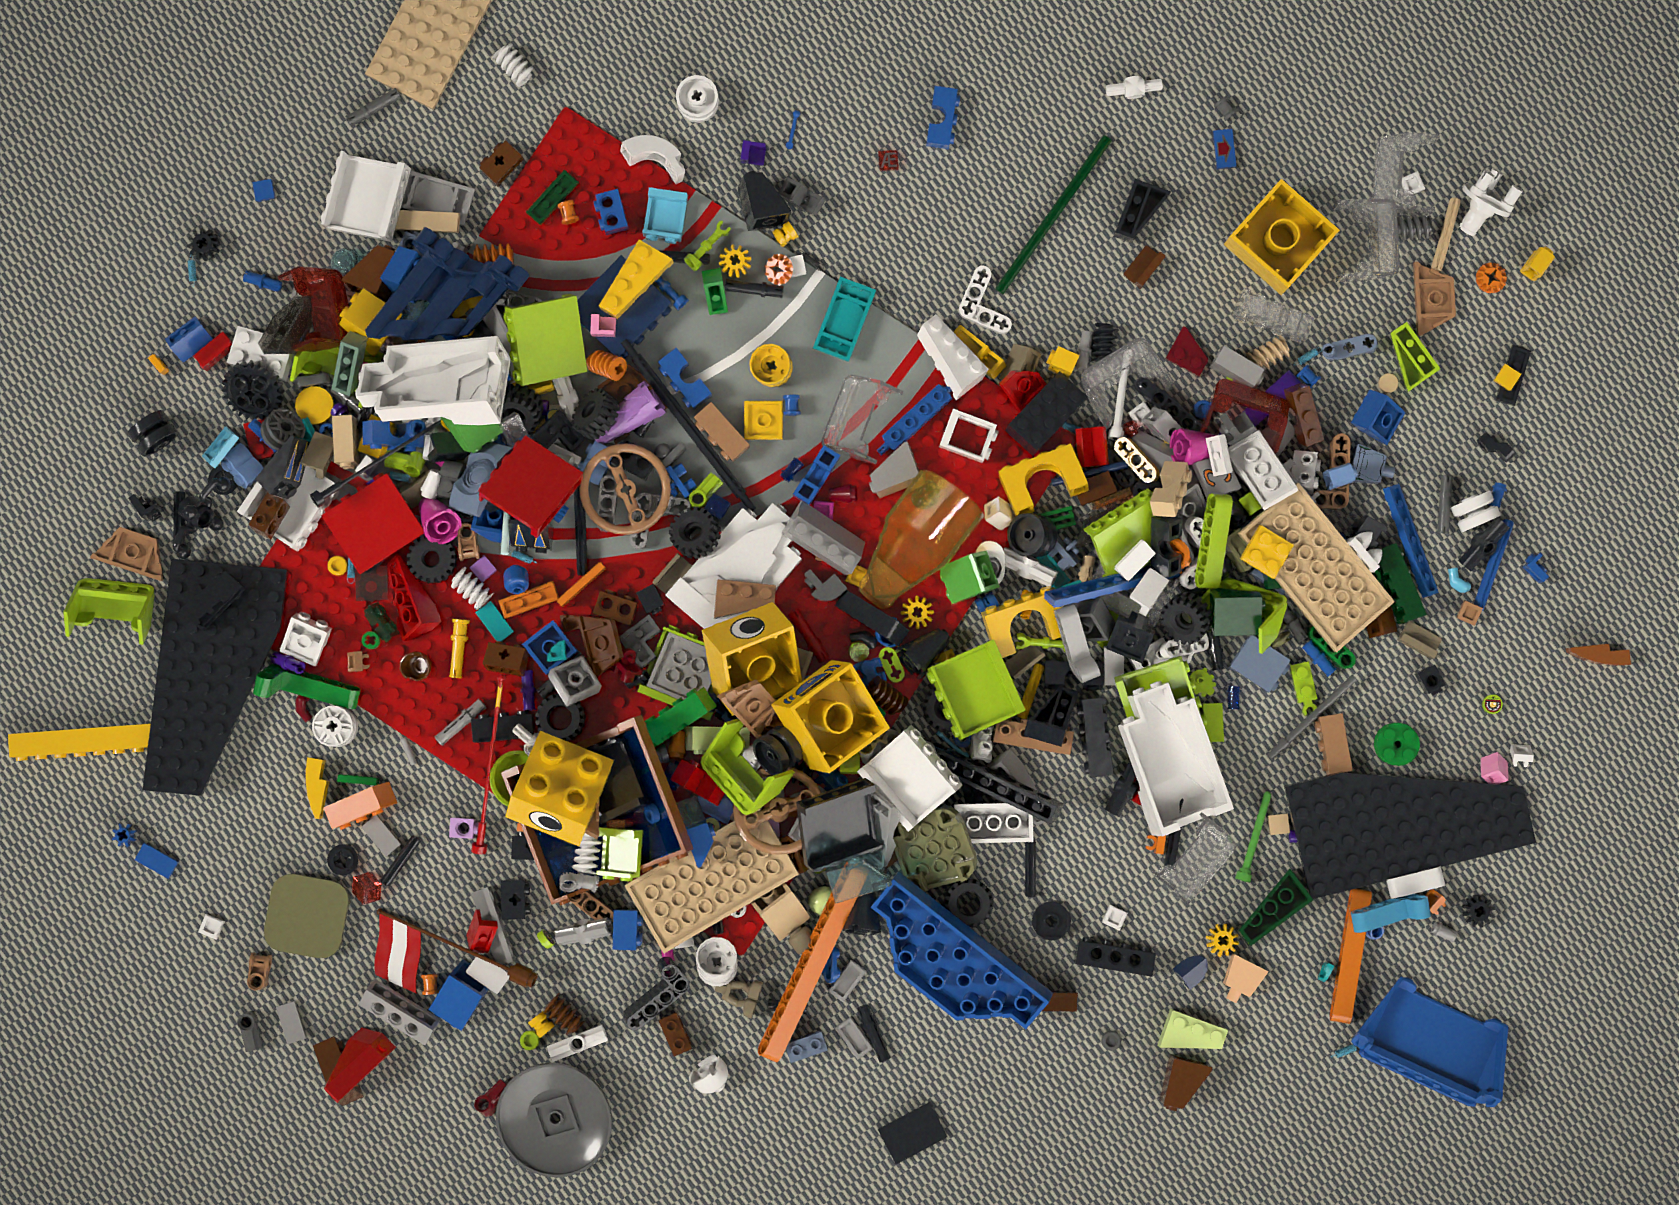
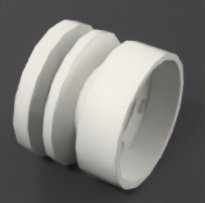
(345, 731)
(712, 952)

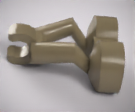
(753, 993)

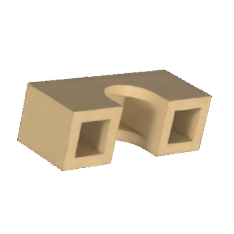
(1174, 481)

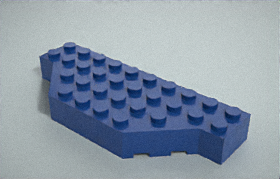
(953, 961)

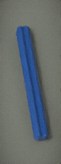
(1492, 568)

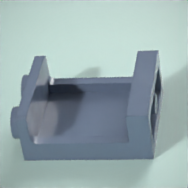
(1260, 668)

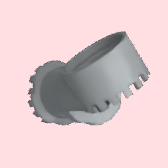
(578, 881)

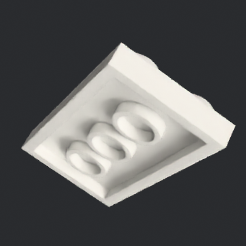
(1261, 470)

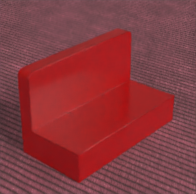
(213, 351)
(1092, 446)
(481, 933)

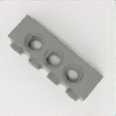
(399, 1011)

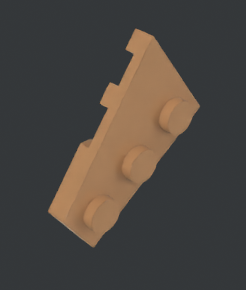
(738, 597)

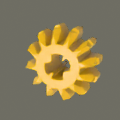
(738, 267)
(911, 609)
(1222, 947)

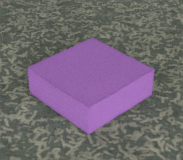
(483, 569)

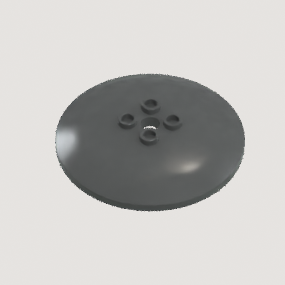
(548, 1145)

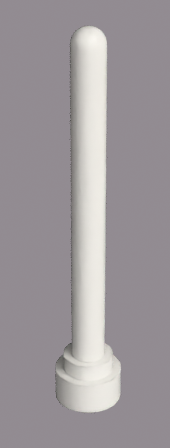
(1116, 429)

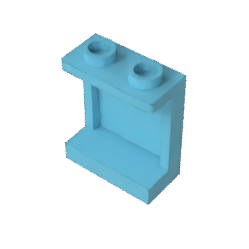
(665, 215)

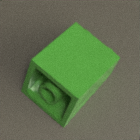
(473, 436)
(969, 577)

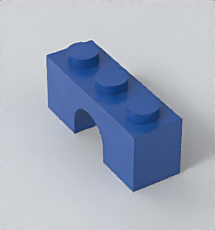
(940, 134)
(693, 393)
(378, 435)
(817, 475)

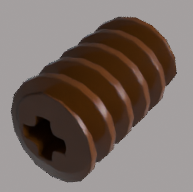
(887, 696)
(564, 1015)

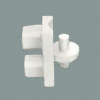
(981, 745)

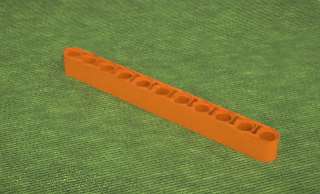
(804, 978)

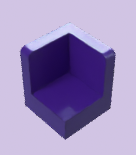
(753, 153)

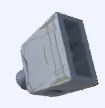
(1370, 465)

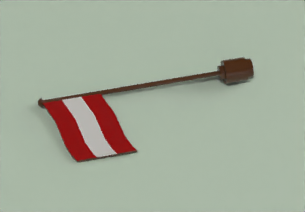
(400, 953)

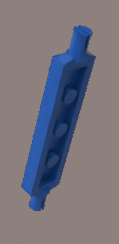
(915, 418)

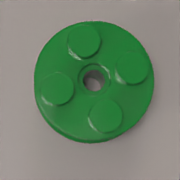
(1407, 748)

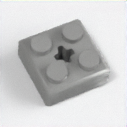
(578, 671)

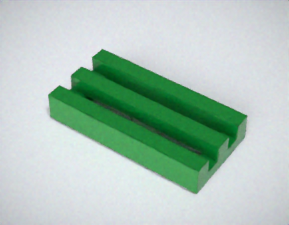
(1070, 515)
(358, 779)

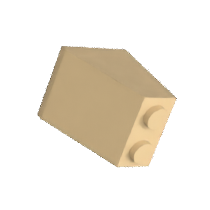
(781, 911)

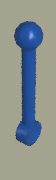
(789, 145)

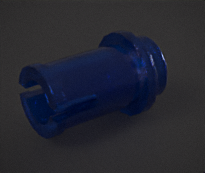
(791, 470)
(1233, 697)

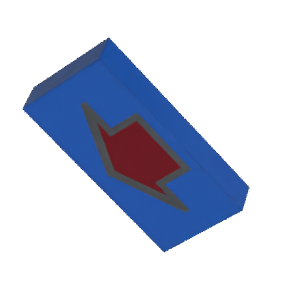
(1224, 149)

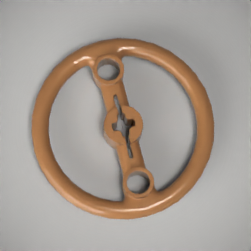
(644, 522)
(771, 813)

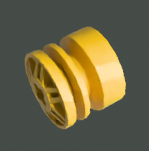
(769, 354)

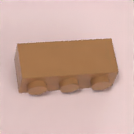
(721, 432)
(1333, 744)

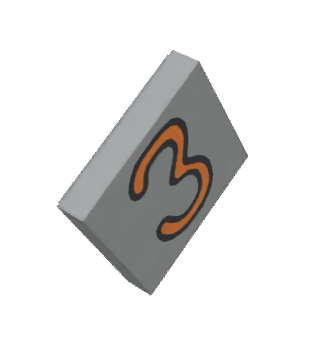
(1215, 484)

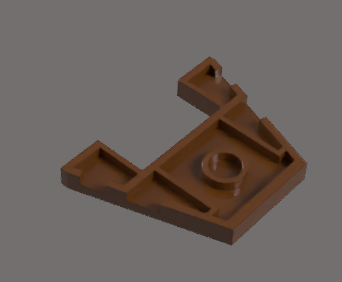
(623, 387)
(599, 639)

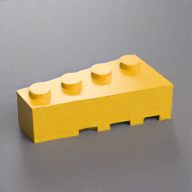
(636, 275)

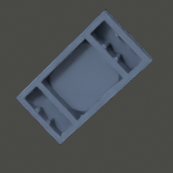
(479, 467)

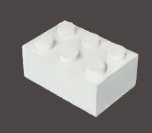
(246, 348)

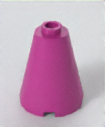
(1189, 445)
(438, 521)

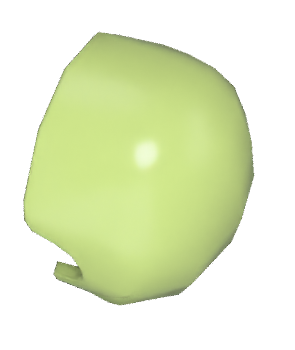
(818, 899)

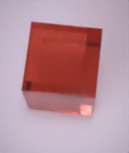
(366, 888)

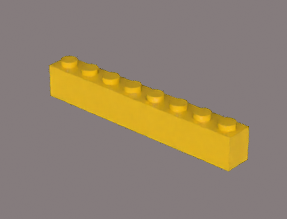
(78, 742)

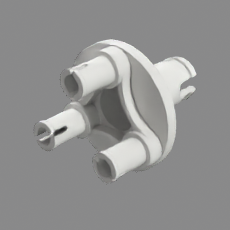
(1485, 201)

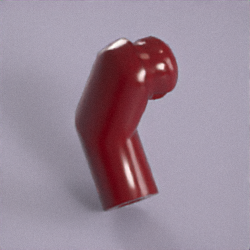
(300, 707)

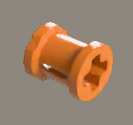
(568, 212)
(430, 984)

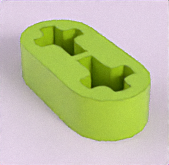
(887, 667)

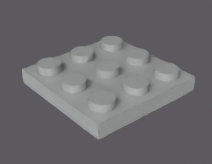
(680, 668)

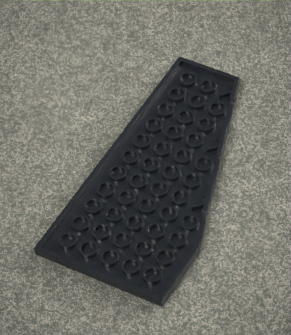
(208, 672)
(1384, 826)

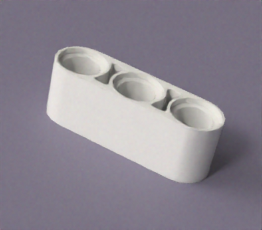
(1415, 882)

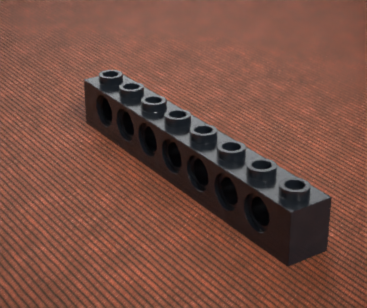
(999, 785)

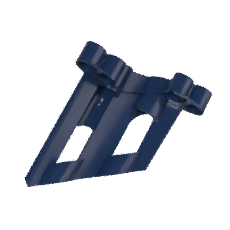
(445, 280)

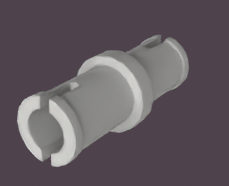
(1084, 350)

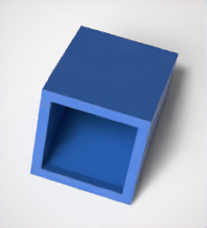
(458, 997)

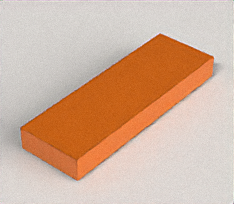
(581, 584)
(529, 600)

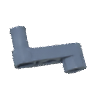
(1338, 347)

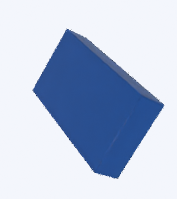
(156, 860)

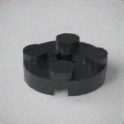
(1058, 929)

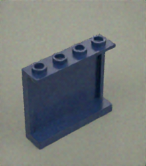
(634, 321)

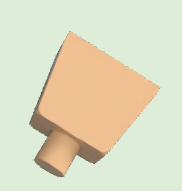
(1242, 977)

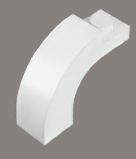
(657, 149)

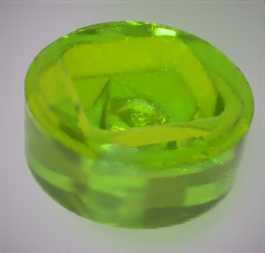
(858, 651)

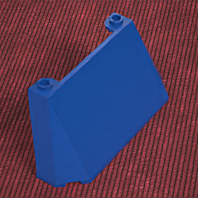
(1436, 1045)

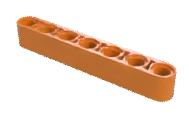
(1349, 961)

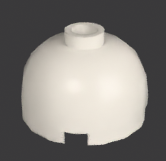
(710, 1076)

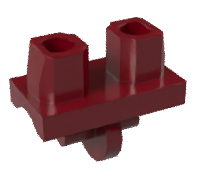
(627, 666)

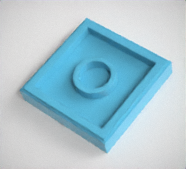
(220, 447)

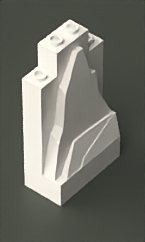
(438, 379)
(745, 553)
(1172, 760)

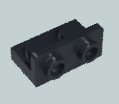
(145, 510)

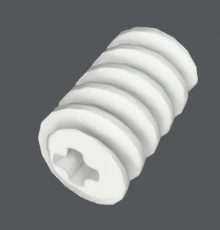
(512, 64)
(470, 589)
(587, 856)

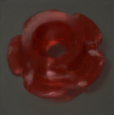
(1131, 428)

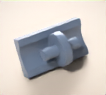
(1070, 559)

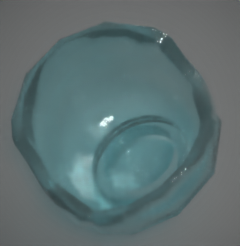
(344, 260)

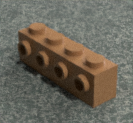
(1013, 734)

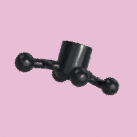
(199, 515)

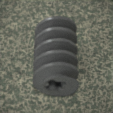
(1414, 226)

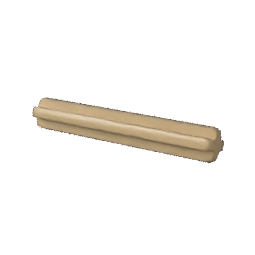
(1446, 233)

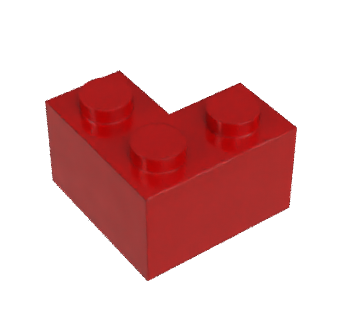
(696, 779)

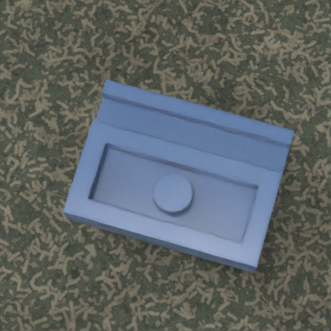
(721, 812)

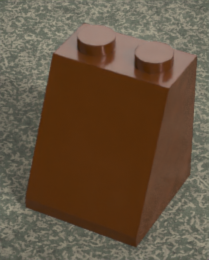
(368, 272)
(1182, 1081)

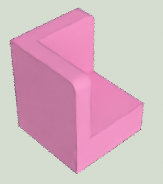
(603, 326)
(1494, 769)

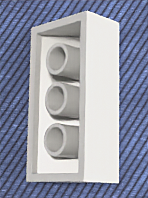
(996, 823)

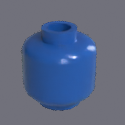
(516, 579)

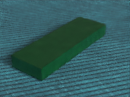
(551, 197)

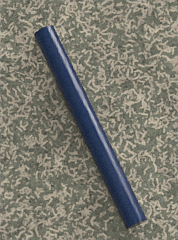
(1095, 471)

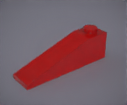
(414, 606)
(360, 1056)

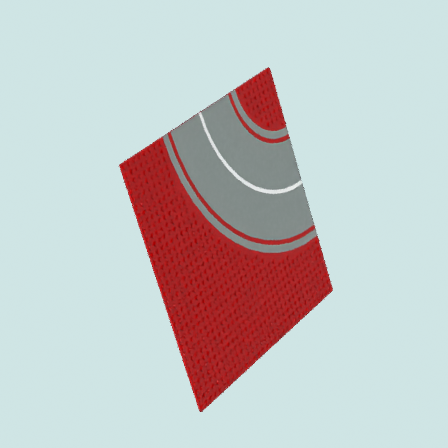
(718, 352)

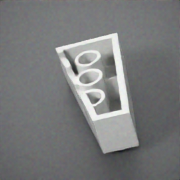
(951, 356)

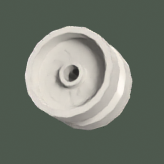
(695, 87)
(1475, 511)

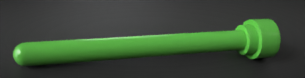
(1244, 872)

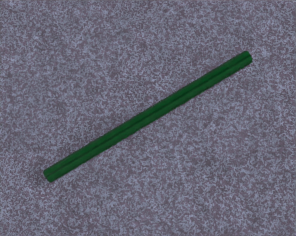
(1053, 214)

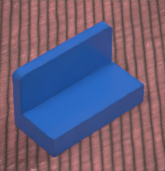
(188, 339)

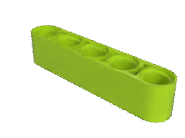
(1213, 540)

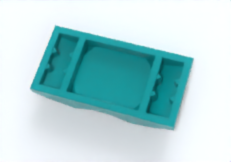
(844, 319)

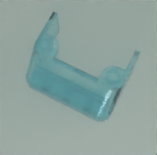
(857, 878)

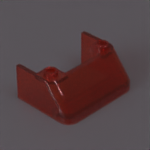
(327, 302)
(1229, 392)

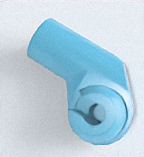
(1456, 582)

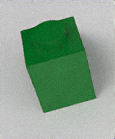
(714, 291)

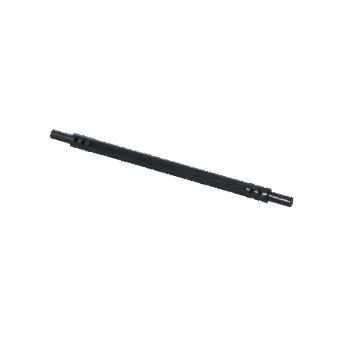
(688, 425)

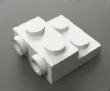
(305, 638)

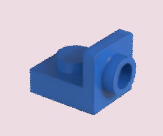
(1538, 572)

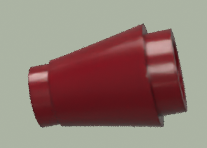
(843, 493)

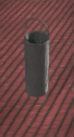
(808, 259)

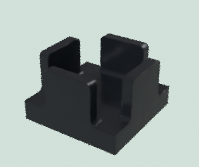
(1131, 637)

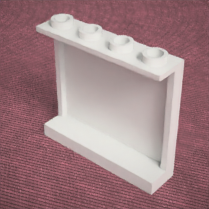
(365, 197)
(302, 514)
(911, 777)

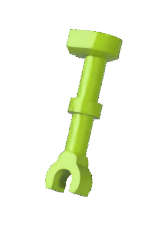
(693, 260)
(1045, 642)

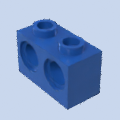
(615, 211)

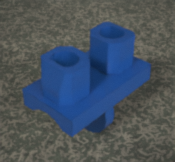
(685, 488)

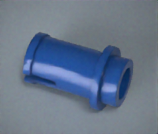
(1498, 492)

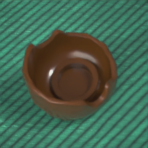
(415, 666)

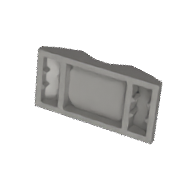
(437, 195)
(885, 821)

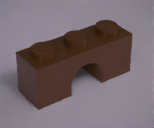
(1308, 426)

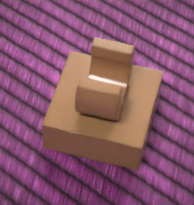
(1469, 612)
(355, 661)

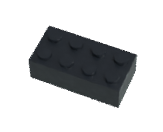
(1046, 413)

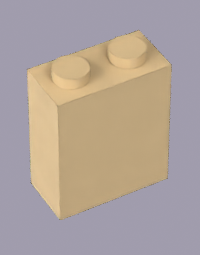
(346, 441)

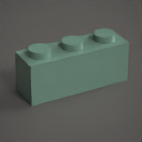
(349, 363)

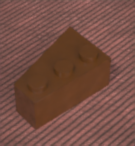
(327, 1056)

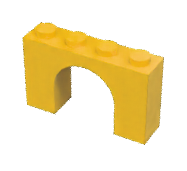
(1061, 460)
(998, 619)

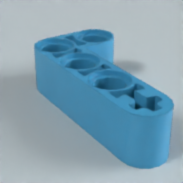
(1390, 911)

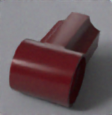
(491, 1096)

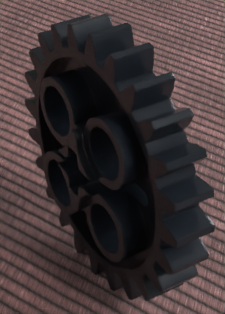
(252, 389)

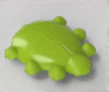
(1203, 682)

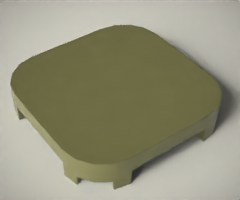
(936, 849)
(306, 915)

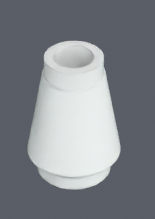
(431, 484)

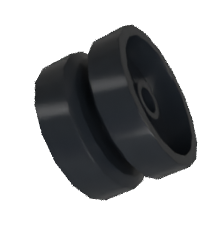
(152, 433)
(1032, 535)
(777, 750)

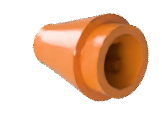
(677, 746)

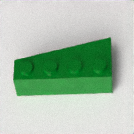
(679, 716)

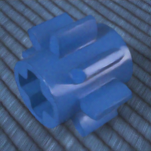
(129, 832)

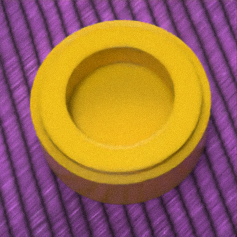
(337, 565)

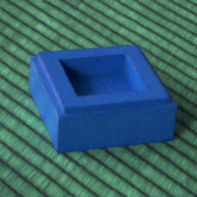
(263, 190)

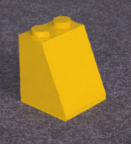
(360, 314)

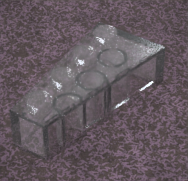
(1272, 316)

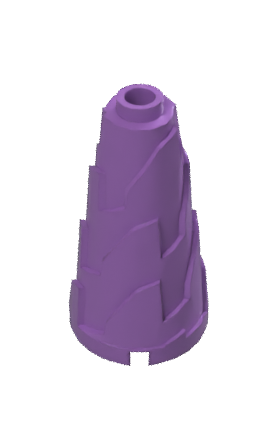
(637, 409)

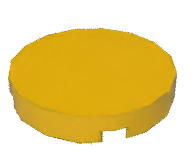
(315, 404)

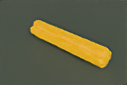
(1031, 689)

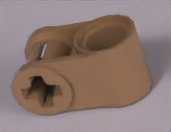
(468, 544)
(259, 969)

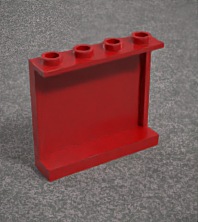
(531, 484)
(372, 522)

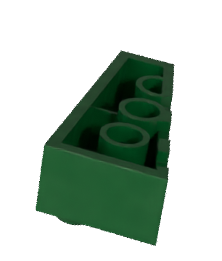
(1399, 585)
(1278, 906)

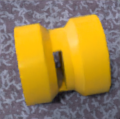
(788, 230)
(541, 1024)

